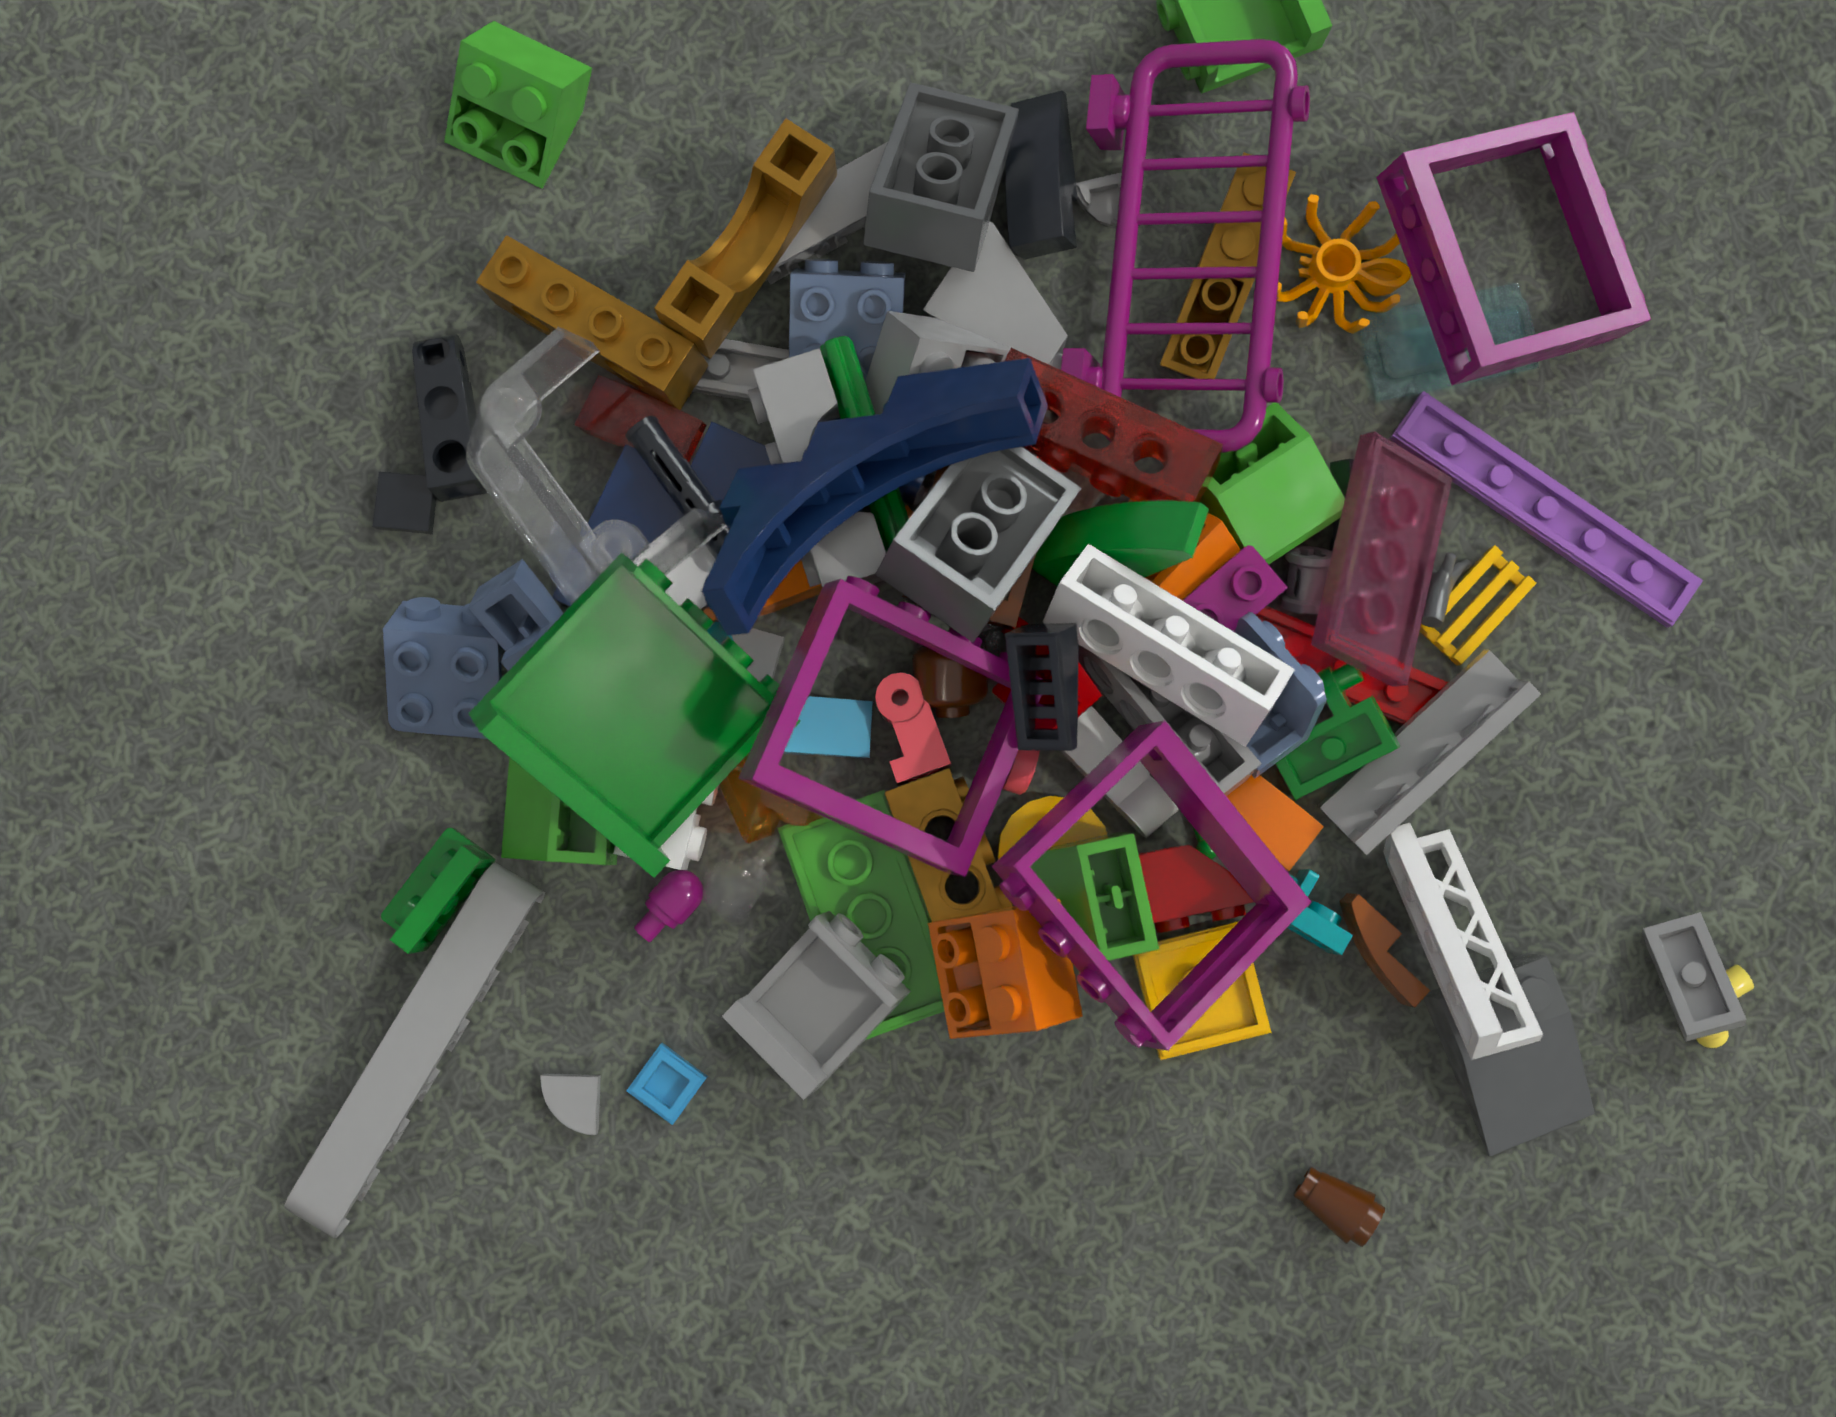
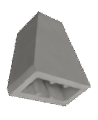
(999, 303)

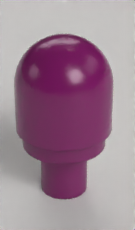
(670, 903)

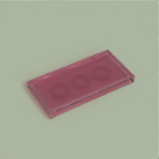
(1382, 560)

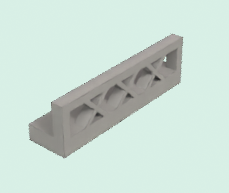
(1431, 750)

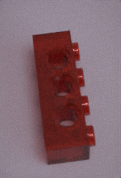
(1135, 434)

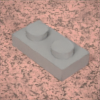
(1693, 977)

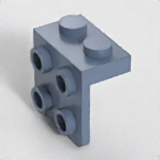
(842, 303)
(437, 667)
(1297, 706)

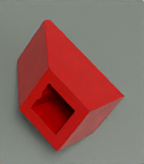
(1187, 884)

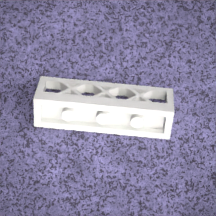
(1447, 945)

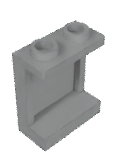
(818, 1003)

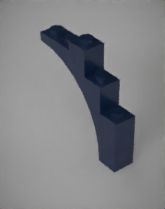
(849, 463)

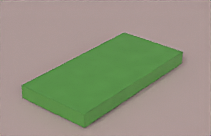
(878, 893)

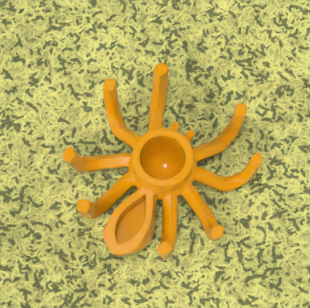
(1339, 265)

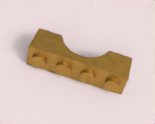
(780, 197)

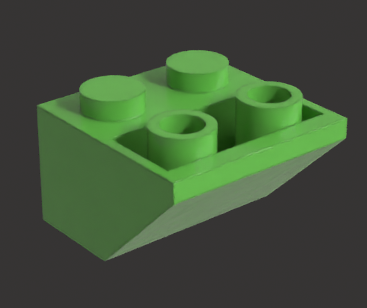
(515, 101)
(1274, 488)
(547, 829)
(1102, 891)

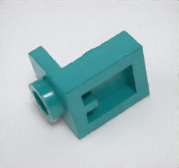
(1318, 922)

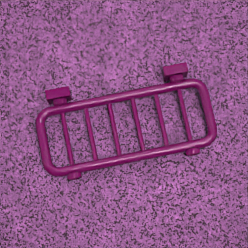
(1107, 118)

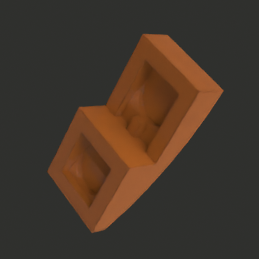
(1373, 938)

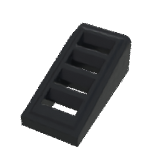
(1063, 663)

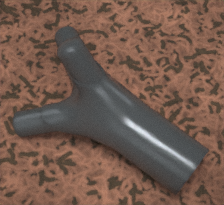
(1440, 589)

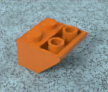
(1001, 975)

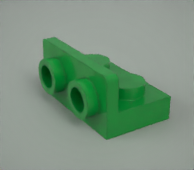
(435, 891)

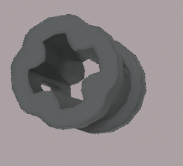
(1305, 579)

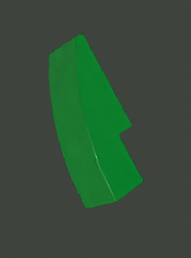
(1135, 533)

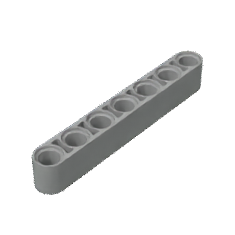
(411, 1049)

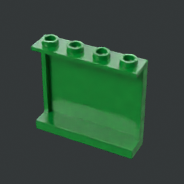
(629, 709)

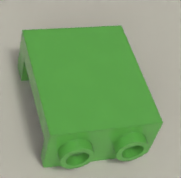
(1292, 23)

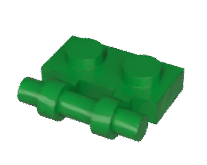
(1341, 742)

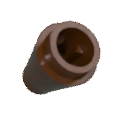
(1341, 1206)

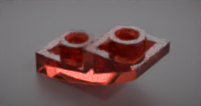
(616, 408)

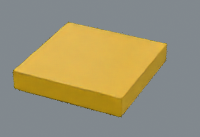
(1232, 1018)

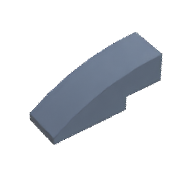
(515, 610)

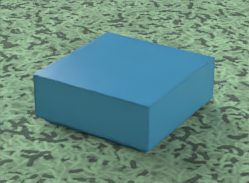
(667, 1083)

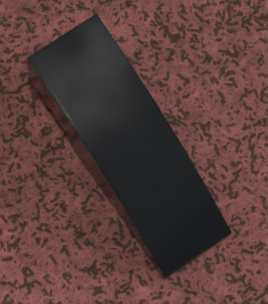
(1041, 178)

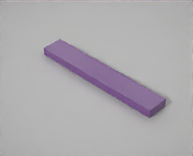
(1546, 510)

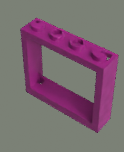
(1443, 275)
(912, 622)
(1227, 834)

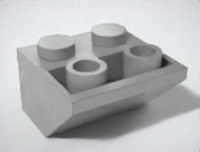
(923, 345)

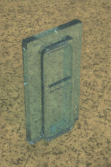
(1404, 352)

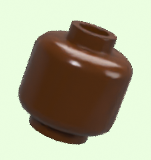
(947, 683)

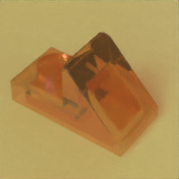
(757, 810)

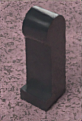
(445, 416)

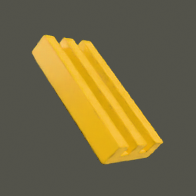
(1506, 572)

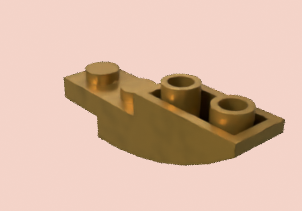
(1220, 299)

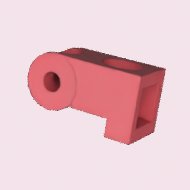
(903, 706)

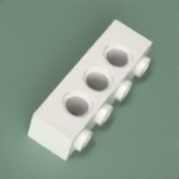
(1168, 645)

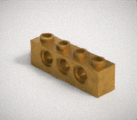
(628, 340)
(916, 806)

